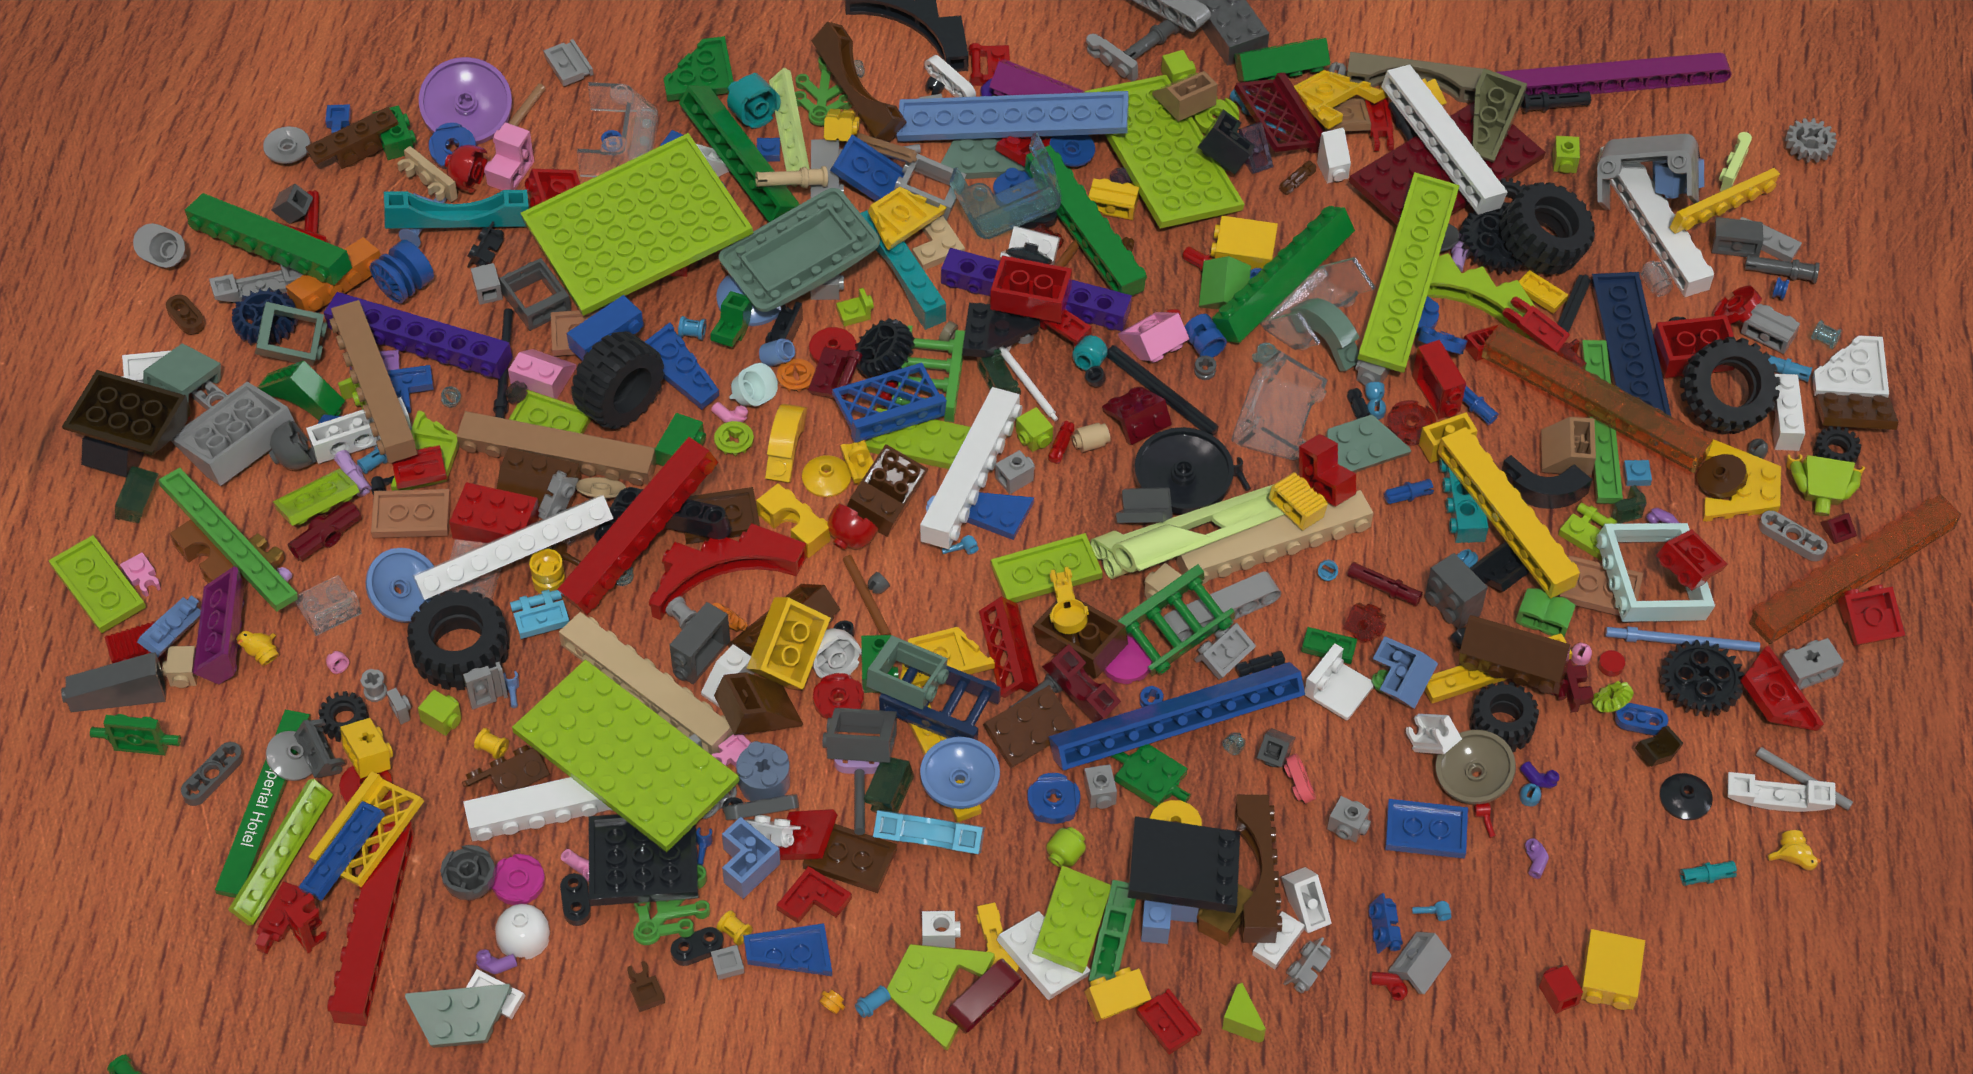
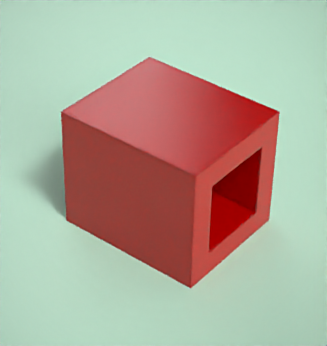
(1560, 988)

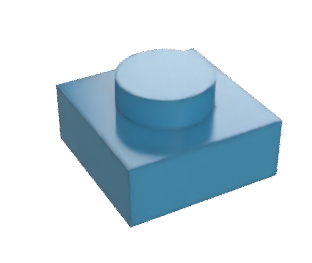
(1637, 472)

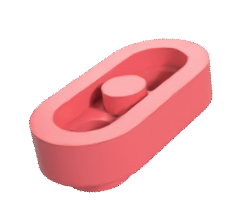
(1296, 770)

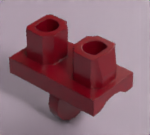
(1575, 695)

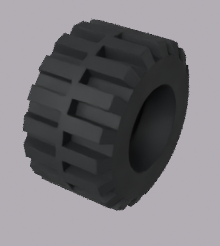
(1506, 700)

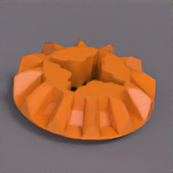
(803, 368)
(735, 621)

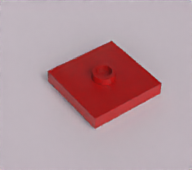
(813, 836)

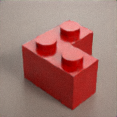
(1321, 470)

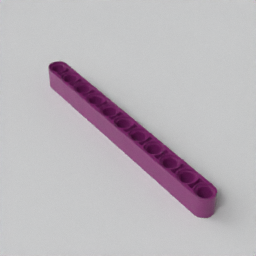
(1626, 75)

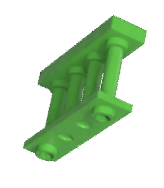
(952, 366)

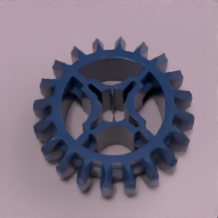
(252, 308)

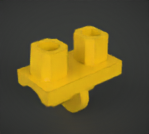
(857, 459)

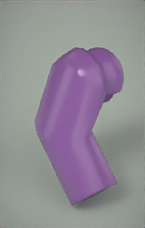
(1538, 856)

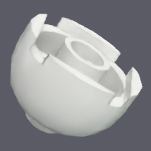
(836, 653)
(522, 931)

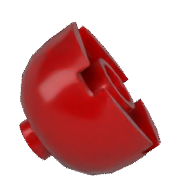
(466, 166)
(849, 528)

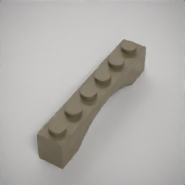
(1452, 79)

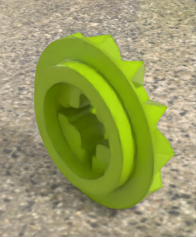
(737, 430)
(1621, 694)

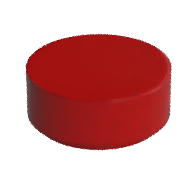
(1611, 663)

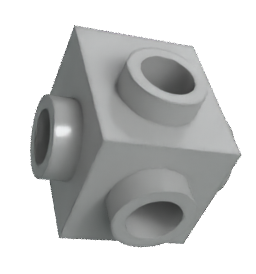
(1349, 819)

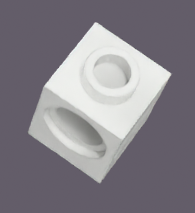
(935, 919)

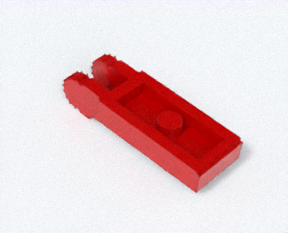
(1380, 123)
(1536, 325)

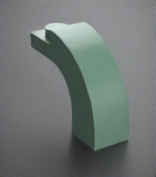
(1333, 327)

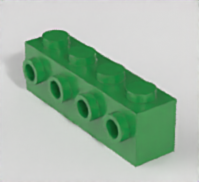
(1286, 58)

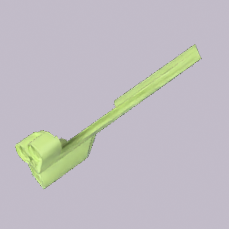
(1172, 538)

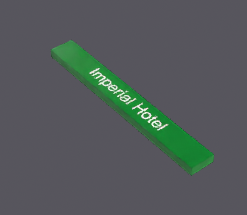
(256, 819)

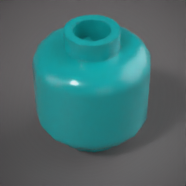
(1089, 352)

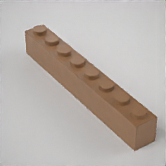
(373, 382)
(594, 454)

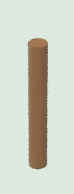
(527, 105)

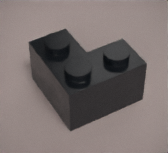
(1225, 143)

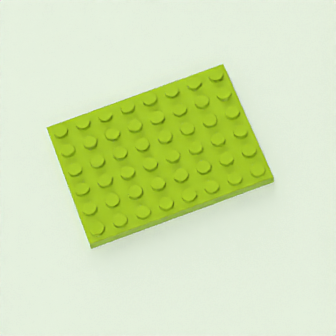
(636, 223)

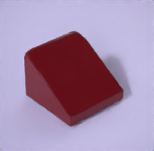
(1839, 528)

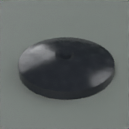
(1189, 464)

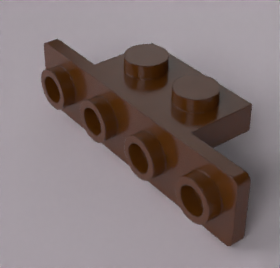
(353, 141)
(512, 773)

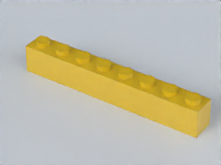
(1508, 512)

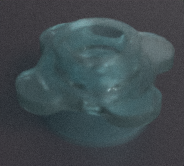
(1264, 349)

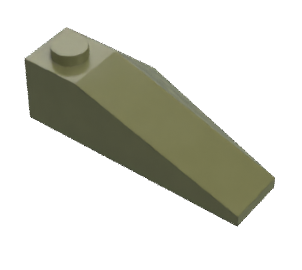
(1494, 111)

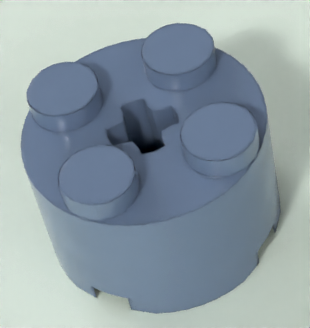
(763, 771)

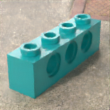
(1467, 518)

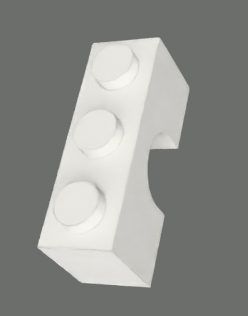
(1789, 421)

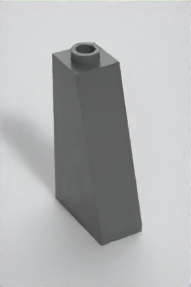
(116, 685)

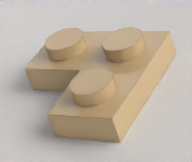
(941, 240)

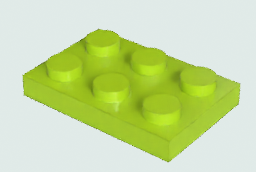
(316, 497)

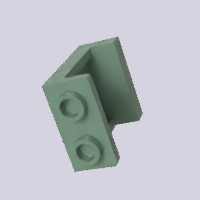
(182, 371)

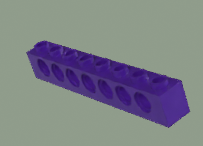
(1085, 300)
(431, 338)

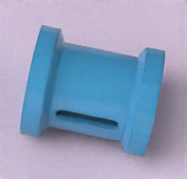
(692, 328)

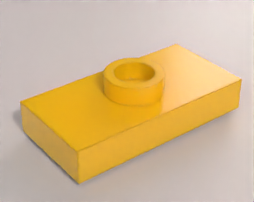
(1543, 292)

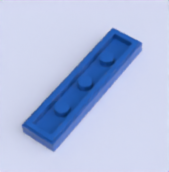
(341, 850)

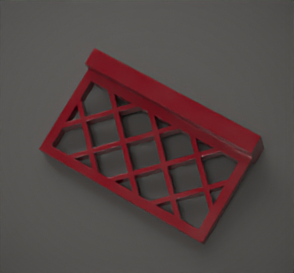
(1292, 109)

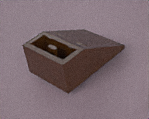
(887, 489)
(755, 704)

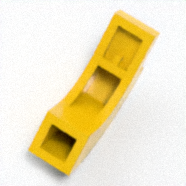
(783, 441)

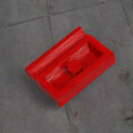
(420, 468)
(1168, 1021)

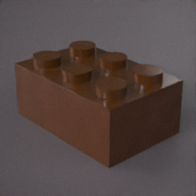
(1096, 643)

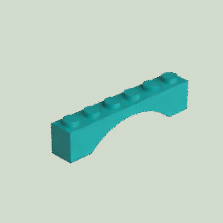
(409, 211)
(922, 294)

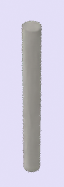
(1798, 774)

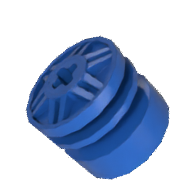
(401, 271)

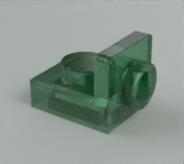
(1629, 508)

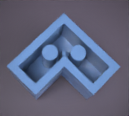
(1670, 183)
(1408, 671)
(752, 857)
(1157, 920)

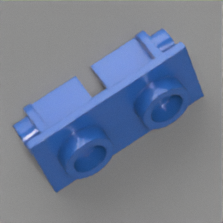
(1382, 915)

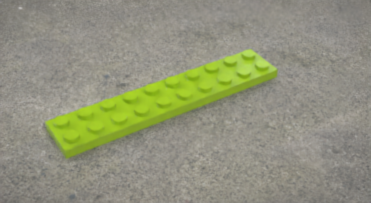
(1408, 273)

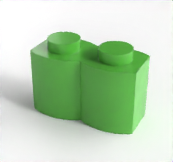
(1545, 614)

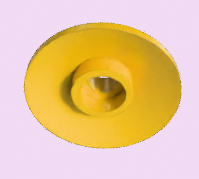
(828, 483)

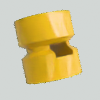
(546, 570)

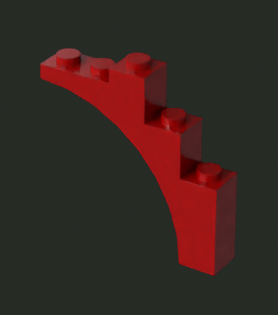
(756, 550)

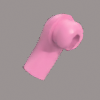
(739, 414)
(576, 862)

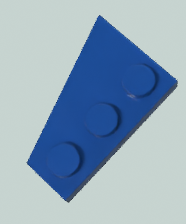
(1000, 513)
(791, 949)

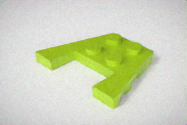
(924, 980)

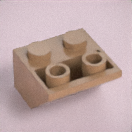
(1188, 95)
(1568, 444)

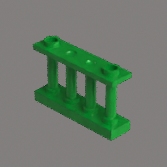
(1173, 596)

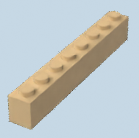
(1277, 539)
(624, 666)

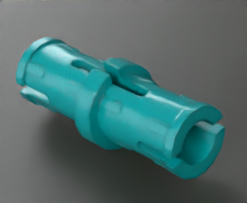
(1708, 873)

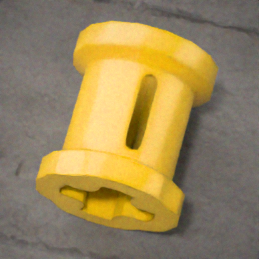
(491, 743)
(734, 927)

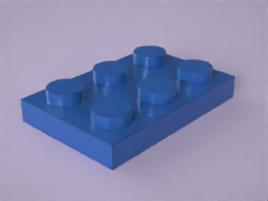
(866, 169)
(1426, 828)

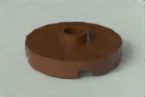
(1722, 486)

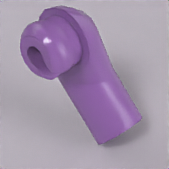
(1660, 515)
(494, 965)

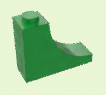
(303, 387)

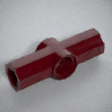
(324, 531)

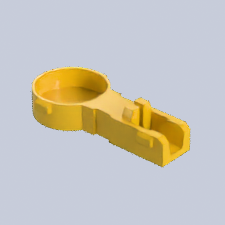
(1067, 619)
(989, 920)

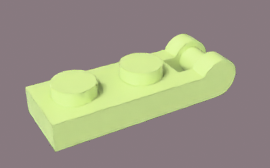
(1735, 161)

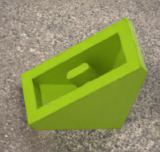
(1243, 1017)

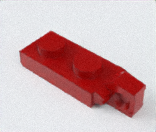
(274, 923)

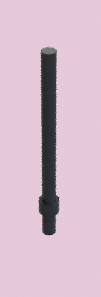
(500, 404)

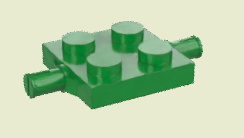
(135, 735)
(1151, 775)

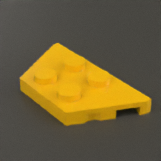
(902, 215)
(954, 645)

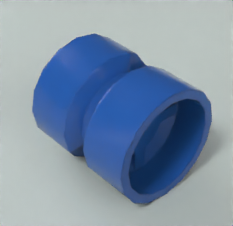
(1205, 336)

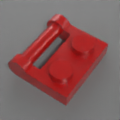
(994, 55)
(1017, 147)

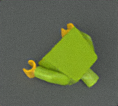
(1824, 480)

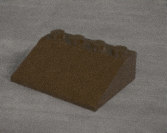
(128, 413)

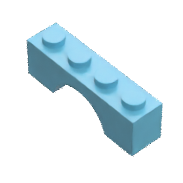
(929, 831)

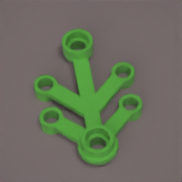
(818, 112)
(666, 911)

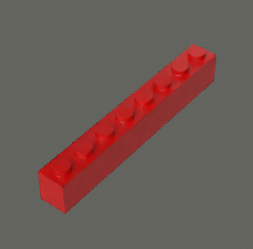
(638, 525)
(370, 933)

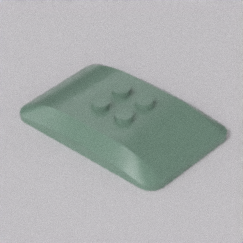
(799, 250)

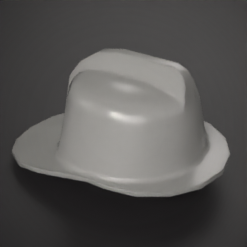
(159, 245)

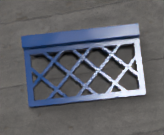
(896, 416)

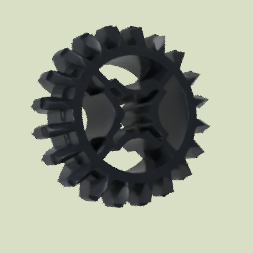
(884, 348)

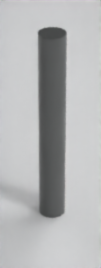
(859, 803)

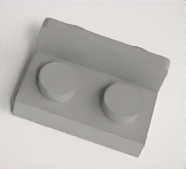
(1225, 650)

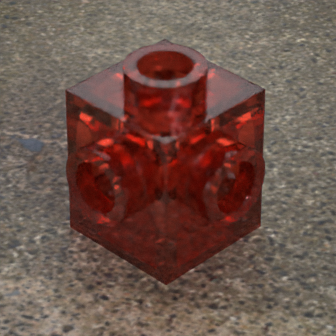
(1358, 619)

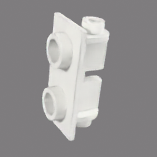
(779, 830)

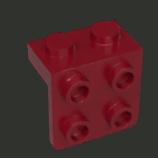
(1140, 413)

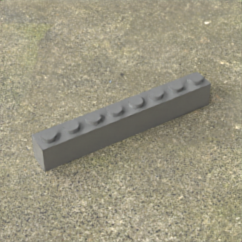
(825, 154)

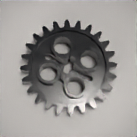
(1484, 240)
(1702, 678)

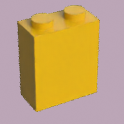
(1245, 240)
(1612, 969)

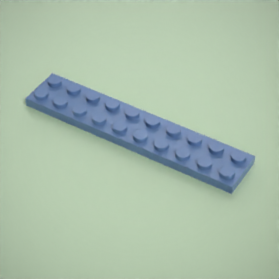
(1014, 116)

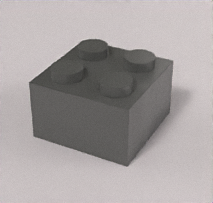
(1455, 591)

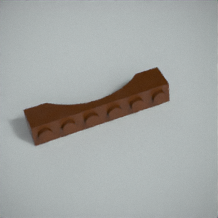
(836, 49)
(1260, 911)

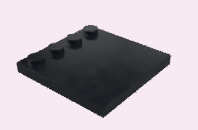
(1184, 864)
(635, 869)

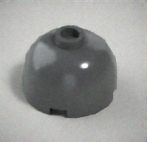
(290, 447)
(468, 872)

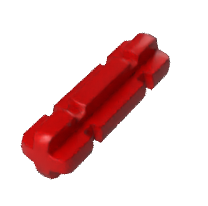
(1061, 442)

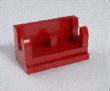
(1070, 327)
(303, 919)

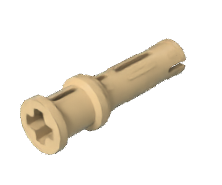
(803, 177)

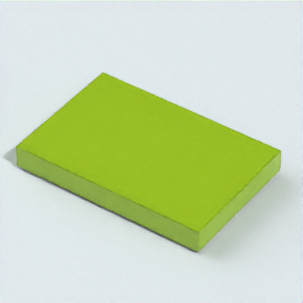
(550, 412)

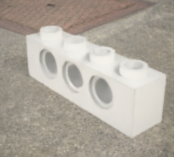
(344, 433)

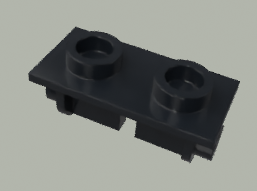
(489, 239)

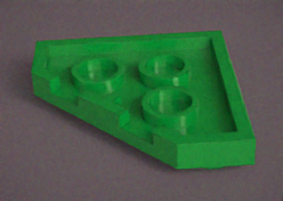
(703, 67)

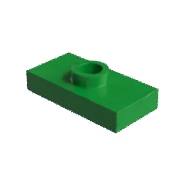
(1319, 642)

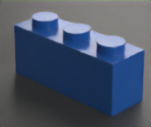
(616, 317)

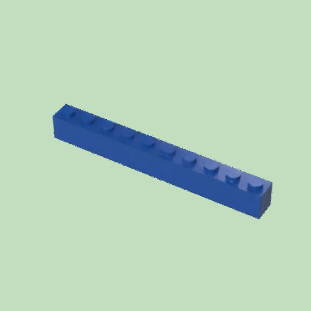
(1176, 715)

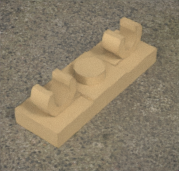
(429, 175)

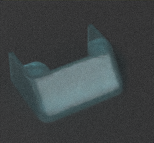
(1015, 206)

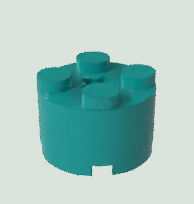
(753, 100)

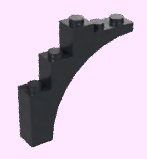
(943, 33)

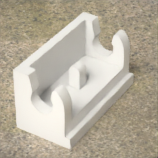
(1435, 734)

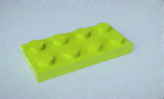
(926, 443)
(1028, 571)
(97, 584)
(1072, 919)

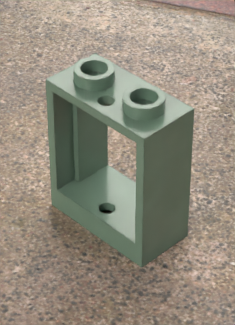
(286, 354)
(913, 656)

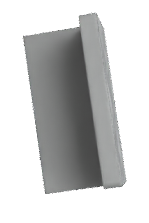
(1421, 960)

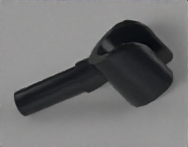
(1238, 471)
(379, 483)

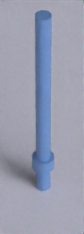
(1632, 634)

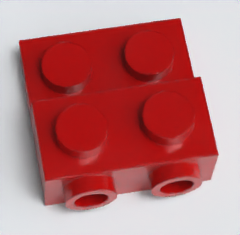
(549, 183)
(1690, 559)
(1871, 615)

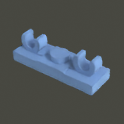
(171, 626)

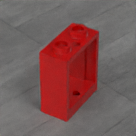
(1439, 379)

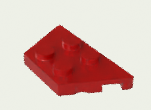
(1778, 693)

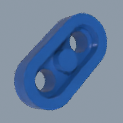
(1641, 717)

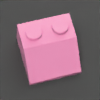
(1155, 336)
(541, 372)

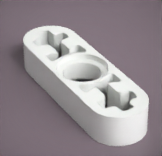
(953, 81)

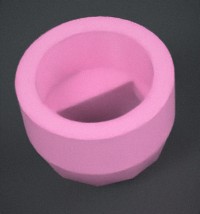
(1585, 659)
(342, 664)

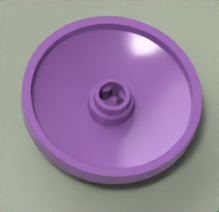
(466, 94)

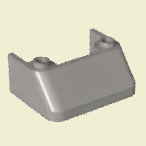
(1678, 149)

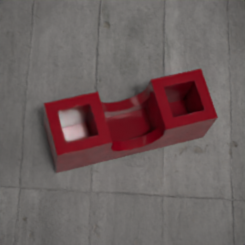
(1093, 698)

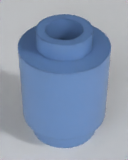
(776, 352)

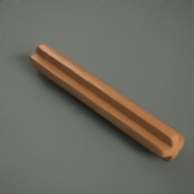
(889, 149)

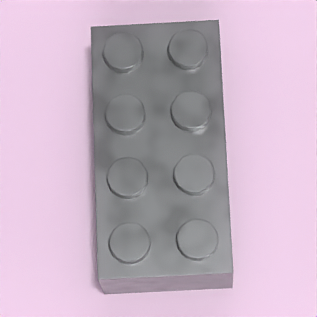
(1234, 28)

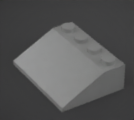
(232, 433)

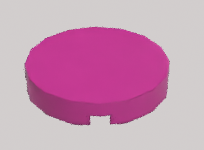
(1129, 664)
(518, 879)

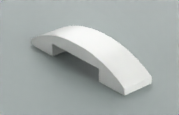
(1781, 796)

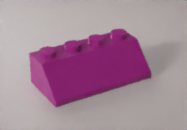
(1019, 80)
(219, 627)

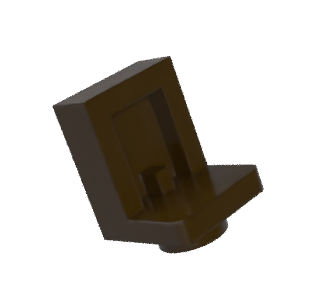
(1660, 747)

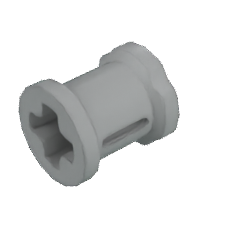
(680, 611)
(373, 685)

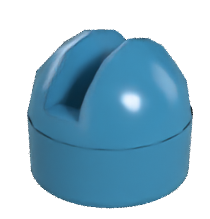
(1374, 390)
(1382, 408)
(1326, 574)
(1534, 800)

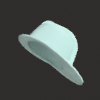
(754, 385)

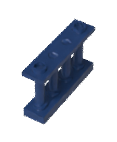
(941, 721)

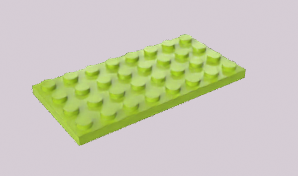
(1166, 162)
(626, 755)

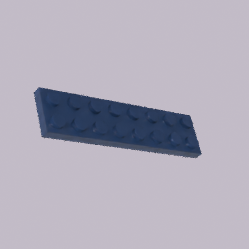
(1629, 337)

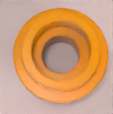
(832, 1001)

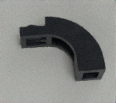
(1547, 491)

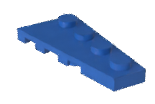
(682, 367)

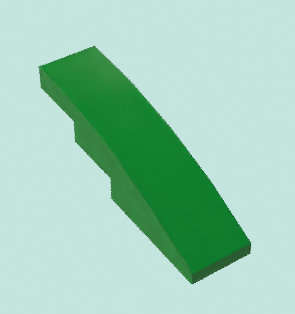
(1113, 932)

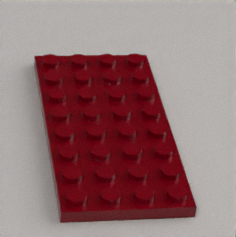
(1390, 176)

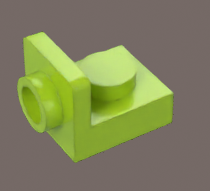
(855, 309)
(348, 391)

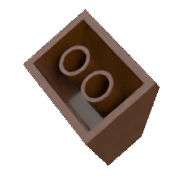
(532, 473)

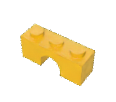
(781, 506)

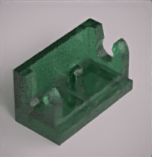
(997, 373)
(135, 494)
(889, 785)

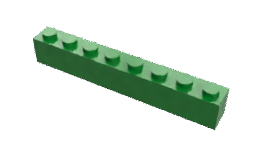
(735, 150)
(1094, 231)
(268, 239)
(1283, 274)

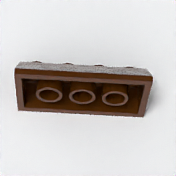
(810, 595)
(1514, 654)

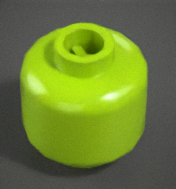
(1066, 847)

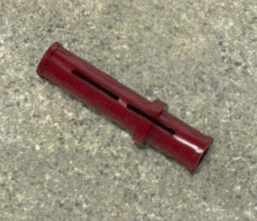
(1390, 586)

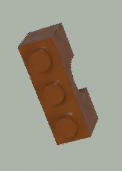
(194, 543)

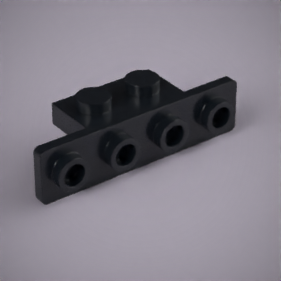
(1500, 568)

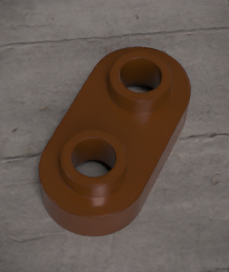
(188, 318)

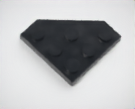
(992, 329)

